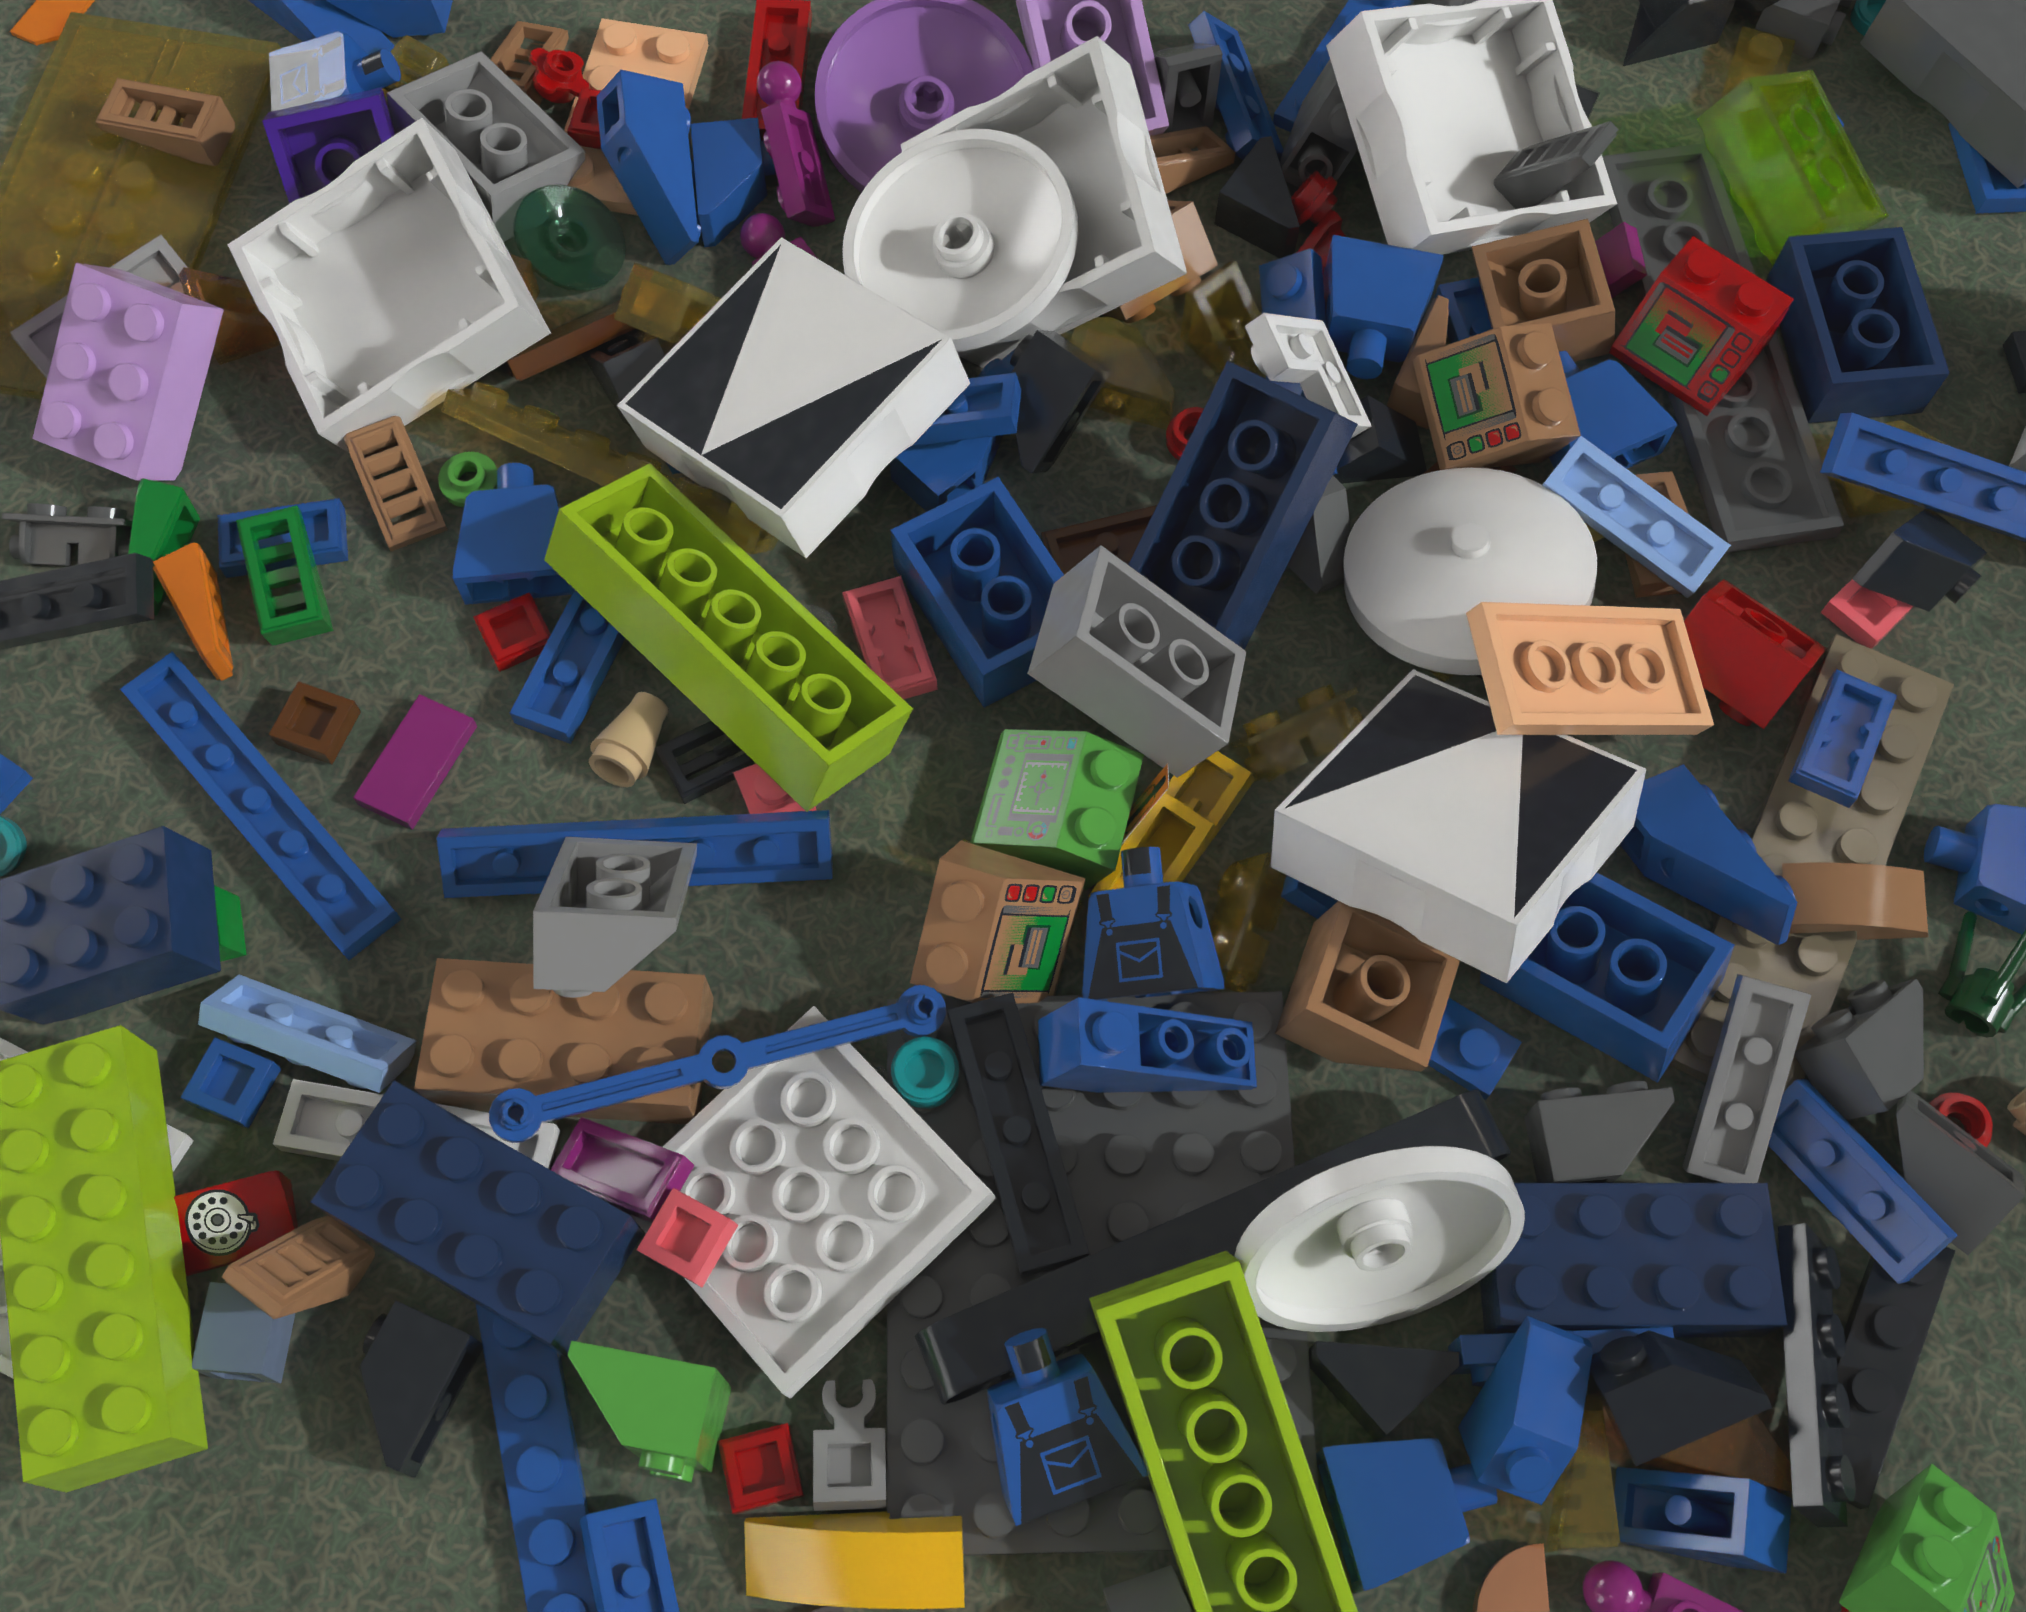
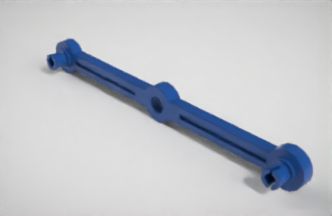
(519, 1113)

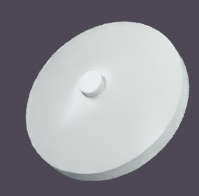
(965, 234)
(1455, 542)
(1380, 1238)

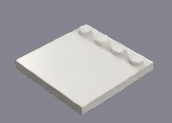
(831, 1199)

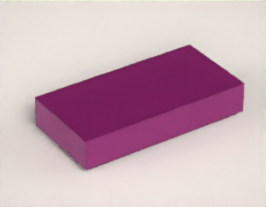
(415, 761)
(621, 1168)

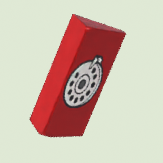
(234, 1219)

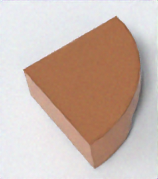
(1515, 1583)

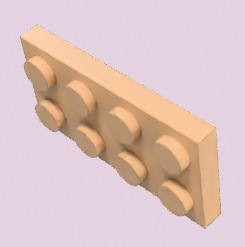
(642, 50)
(1588, 670)

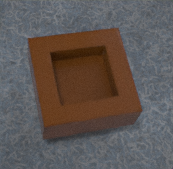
(315, 722)

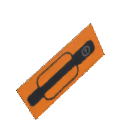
(1147, 801)

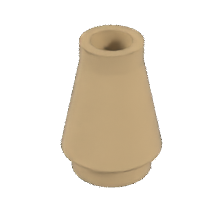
(628, 743)

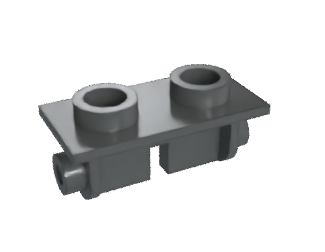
(48, 534)

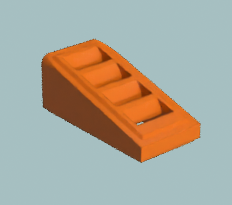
(196, 597)

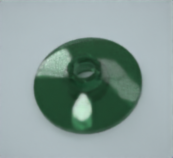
(580, 222)

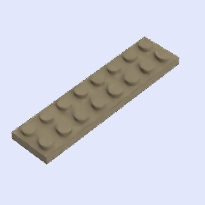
(1811, 828)

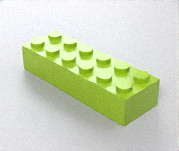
(727, 634)
(94, 1264)
(1220, 1442)

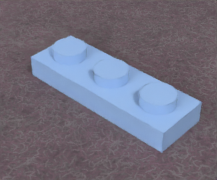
(1636, 517)
(307, 1033)

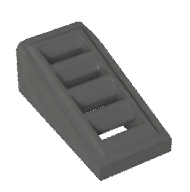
(1552, 164)

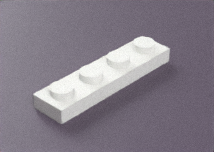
(326, 1119)

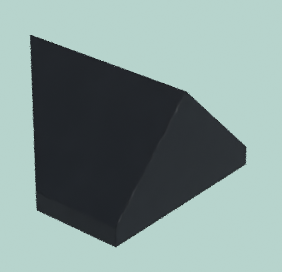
(1675, 27)

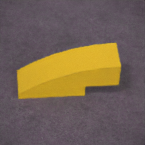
(1187, 817)
(856, 1560)

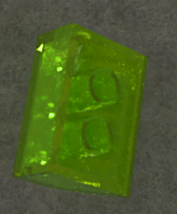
(1789, 160)

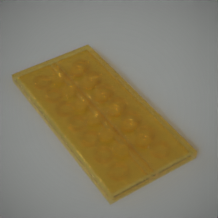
(99, 196)

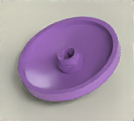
(904, 71)

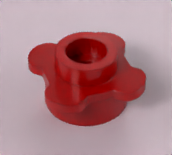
(557, 74)

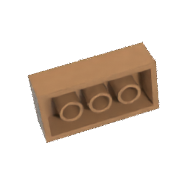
(500, 1034)

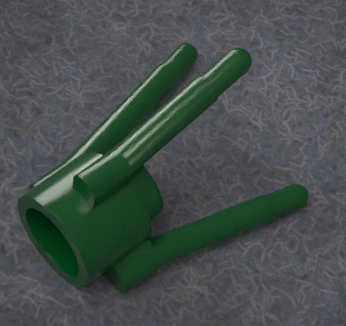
(1986, 996)

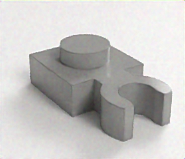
(849, 1458)

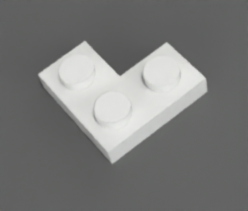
(1305, 354)

